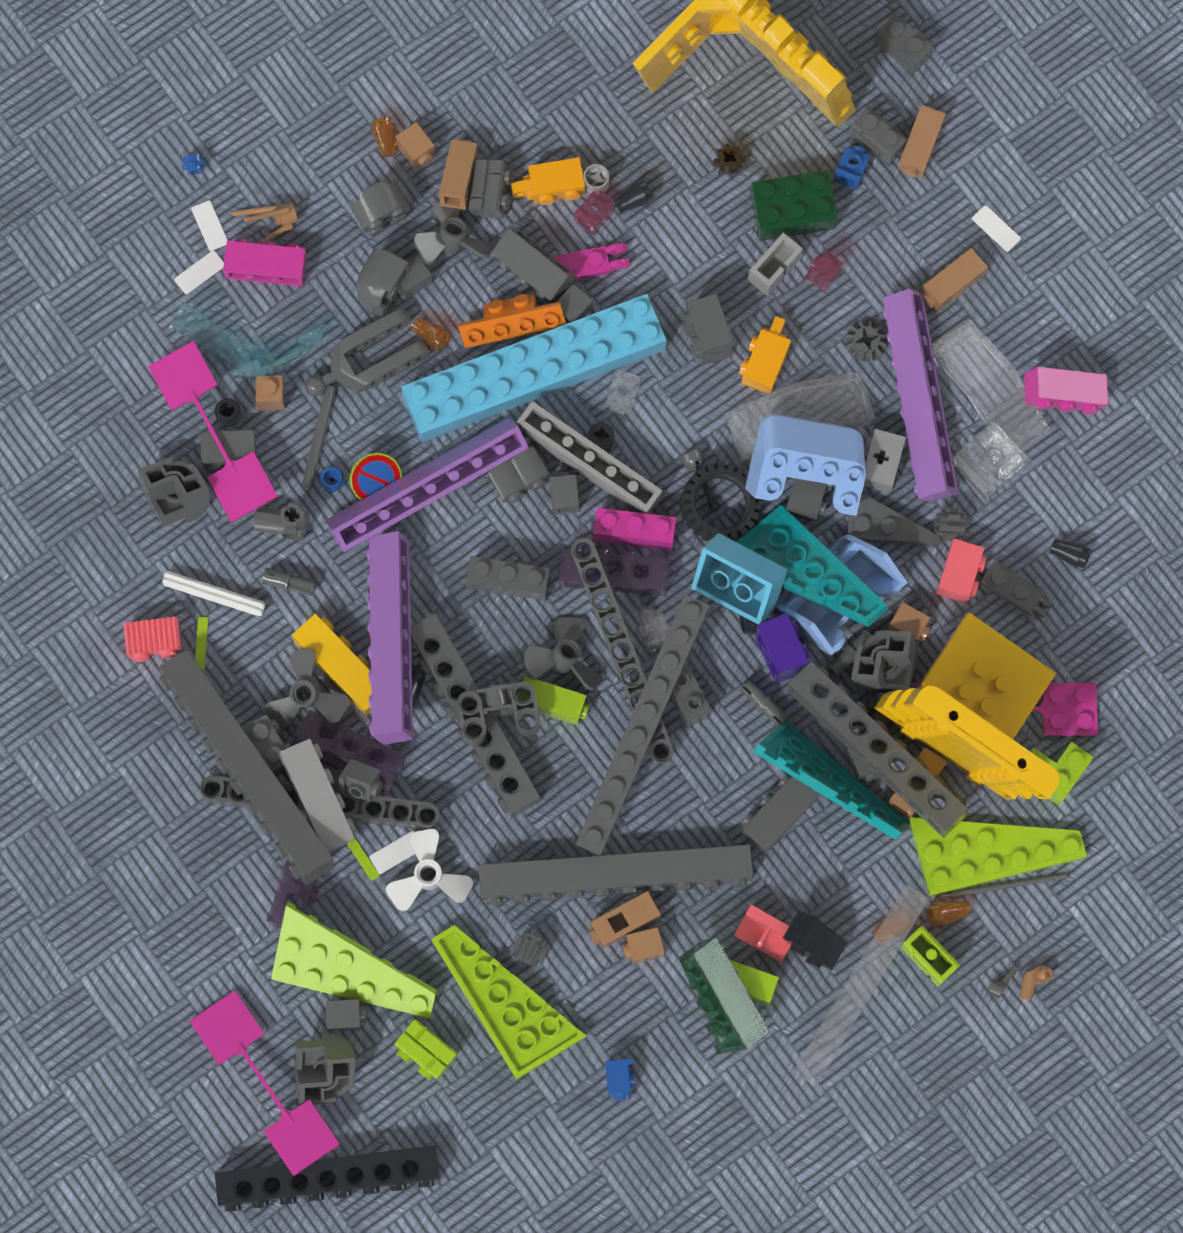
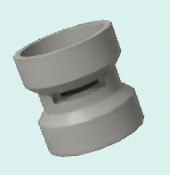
(596, 174)

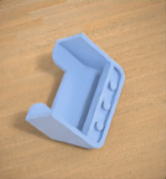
(807, 452)
(821, 624)

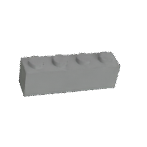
(316, 795)

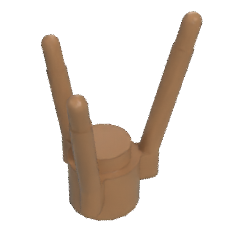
(282, 213)

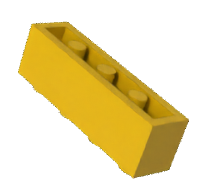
(337, 660)

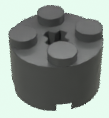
(380, 206)

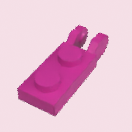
(594, 261)

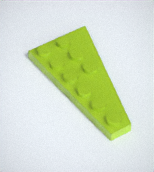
(989, 852)
(337, 965)
(514, 1016)

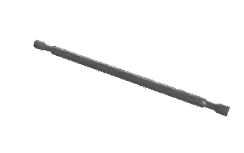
(1003, 886)

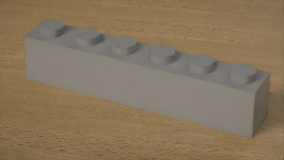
(589, 459)

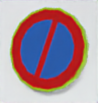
(373, 473)

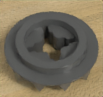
(860, 350)

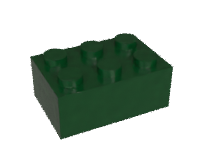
(793, 205)

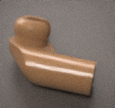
(1034, 978)

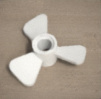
(406, 890)

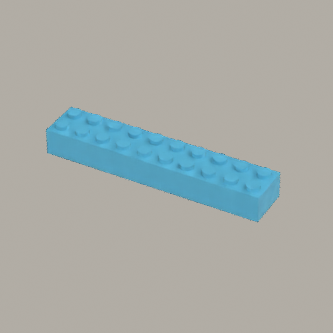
(534, 368)

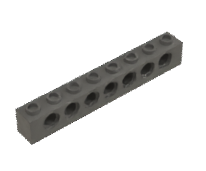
(525, 795)
(942, 819)

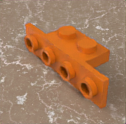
(511, 319)

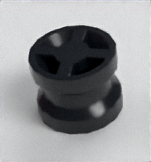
(601, 440)

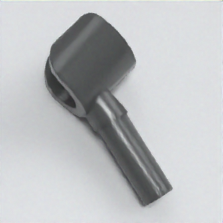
(997, 988)

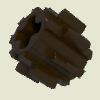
(727, 154)

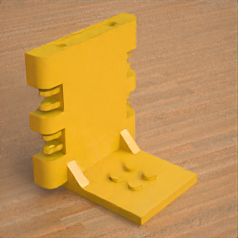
(762, 29)
(975, 707)

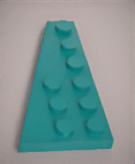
(812, 567)
(808, 763)

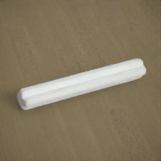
(213, 593)

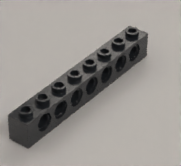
(229, 1181)

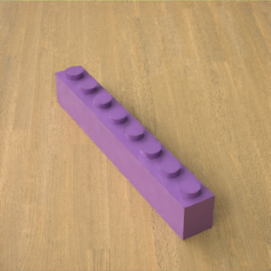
(920, 395)
(426, 484)
(390, 638)

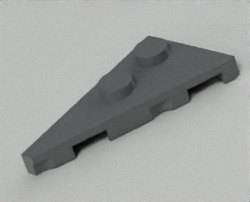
(881, 524)

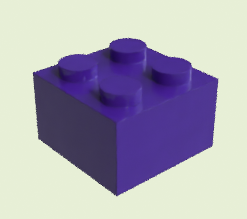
(782, 648)

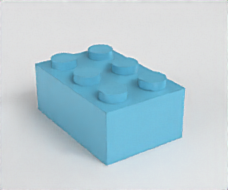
(739, 578)

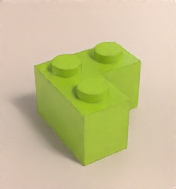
(1069, 768)

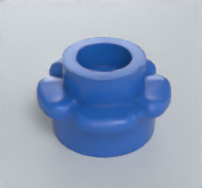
(193, 163)
(328, 473)

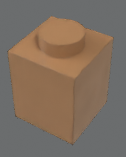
(415, 146)
(270, 393)
(910, 620)
(643, 946)

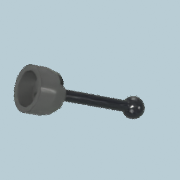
(694, 461)

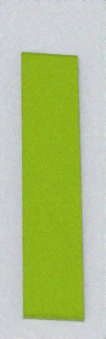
(201, 642)
(363, 860)

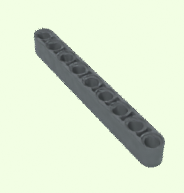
(620, 637)
(358, 814)

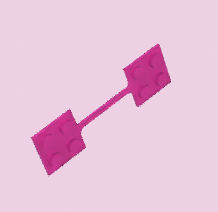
(242, 482)
(1067, 709)
(299, 1134)

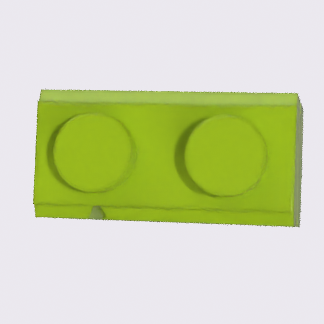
(930, 956)
(425, 1050)

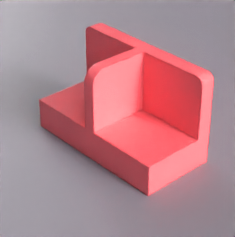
(763, 933)

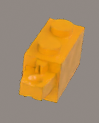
(551, 182)
(766, 358)

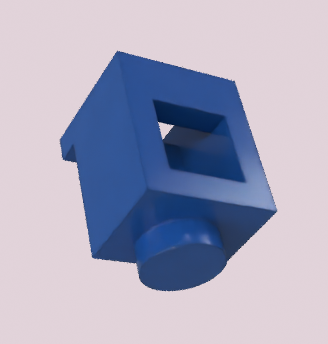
(848, 174)
(620, 1079)

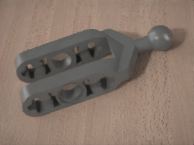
(378, 373)

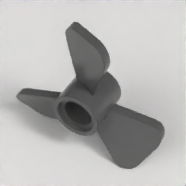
(449, 238)
(541, 660)
(286, 709)

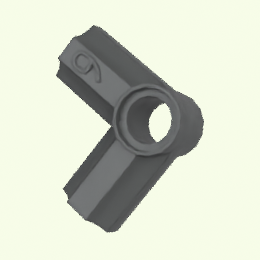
(289, 521)

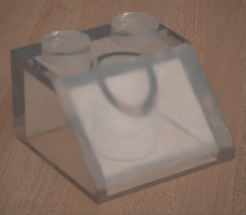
(990, 460)

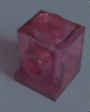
(594, 220)
(824, 271)

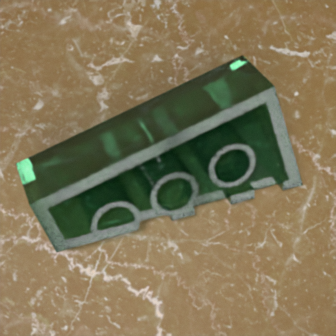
(722, 997)

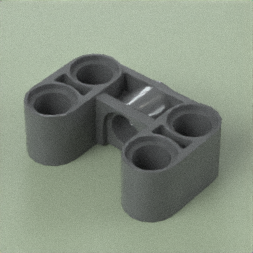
(495, 702)

